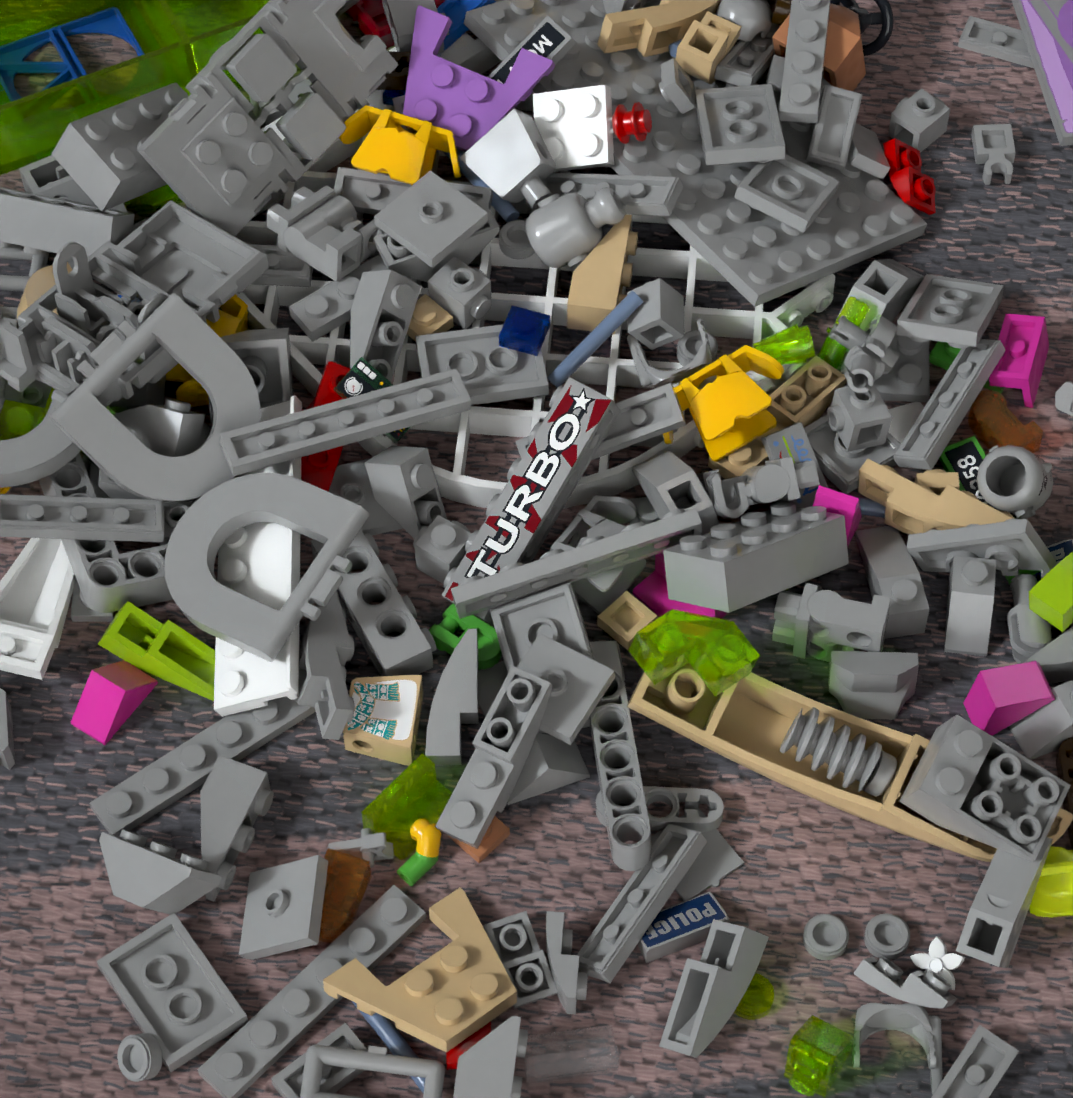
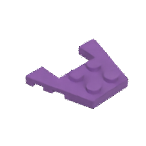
(457, 96)

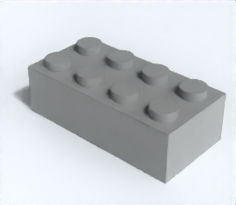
(103, 147)
(755, 556)

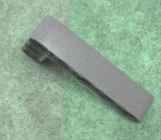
(101, 572)
(621, 784)

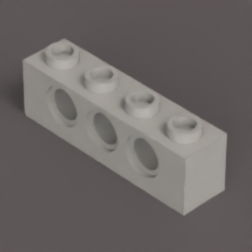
(372, 623)

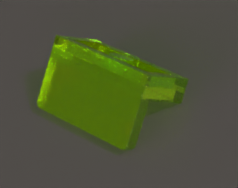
(407, 799)

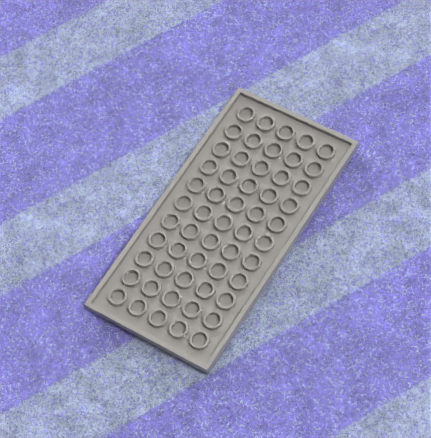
(742, 243)

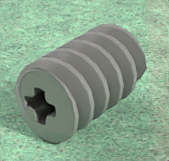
(831, 748)

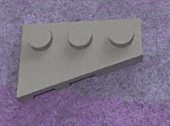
(1010, 543)

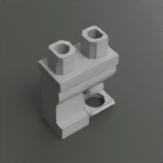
(323, 231)
(765, 483)
(828, 623)

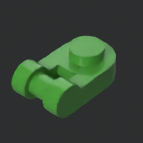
(488, 644)

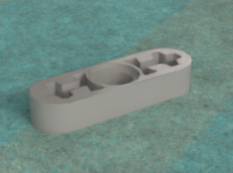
(672, 796)

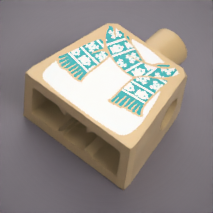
(385, 717)

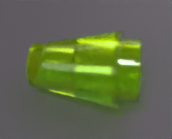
(789, 345)

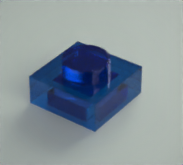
(524, 330)

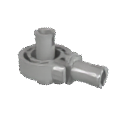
(868, 351)

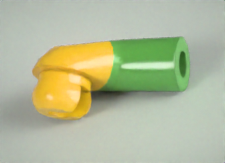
(426, 853)

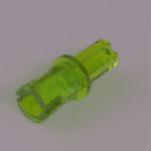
(831, 350)

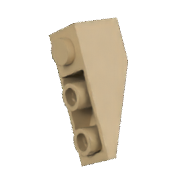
(601, 277)

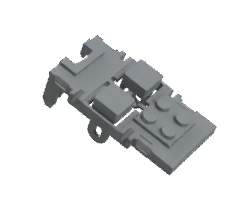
(220, 155)
(161, 257)

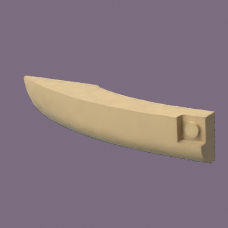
(750, 725)

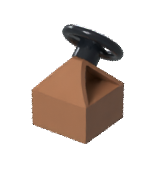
(844, 49)

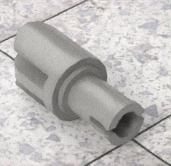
(1026, 629)

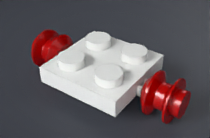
(581, 127)

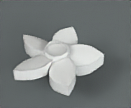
(939, 961)

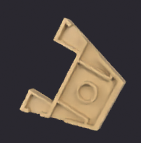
(445, 994)

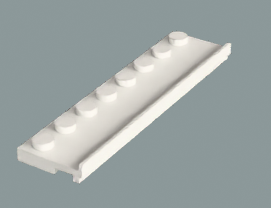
(265, 566)

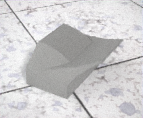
(872, 682)

